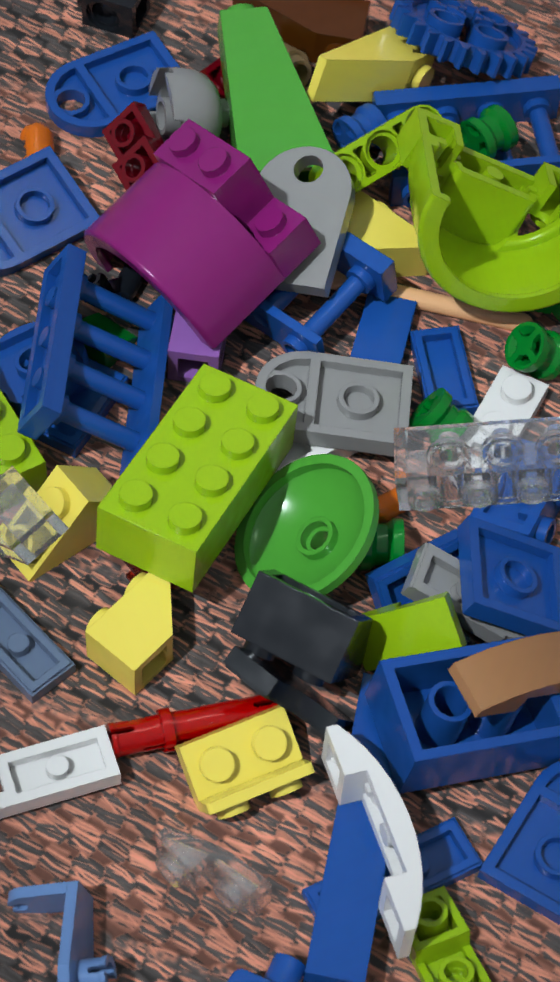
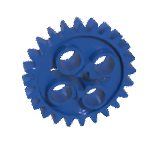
(488, 46)

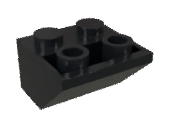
(302, 628)

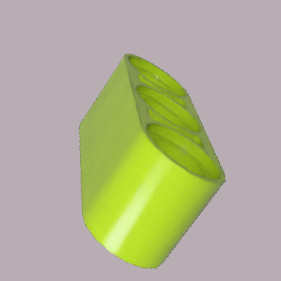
(357, 157)

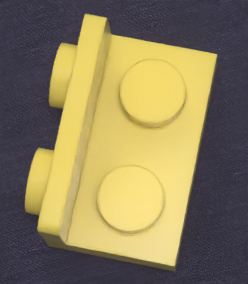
(243, 762)

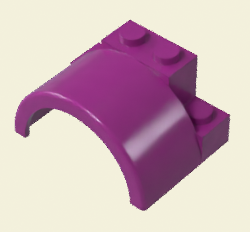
(193, 228)

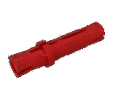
(176, 727)

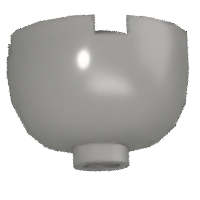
(185, 96)

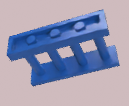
(524, 98)
(365, 272)
(54, 364)

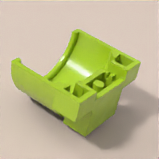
(471, 215)

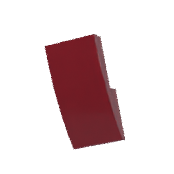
(133, 140)

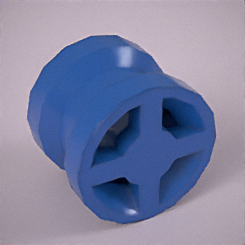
(349, 128)

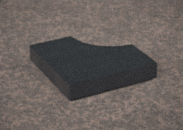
(281, 686)

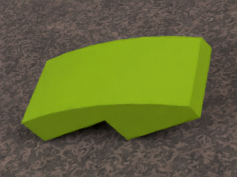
(412, 629)
(442, 943)

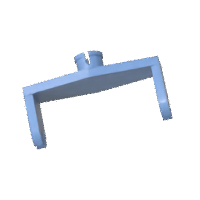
(76, 948)

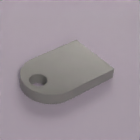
(324, 203)
(343, 399)

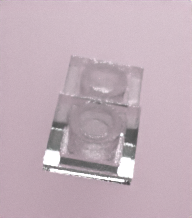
(199, 863)

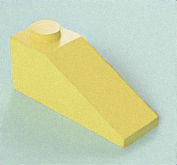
(369, 65)

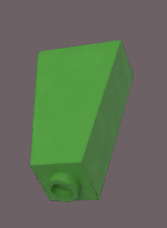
(263, 89)

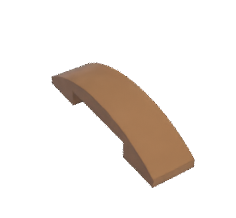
(509, 674)

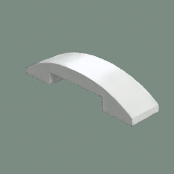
(359, 777)

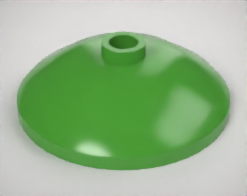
(310, 523)

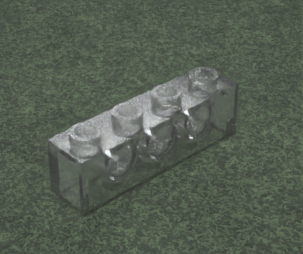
(477, 464)

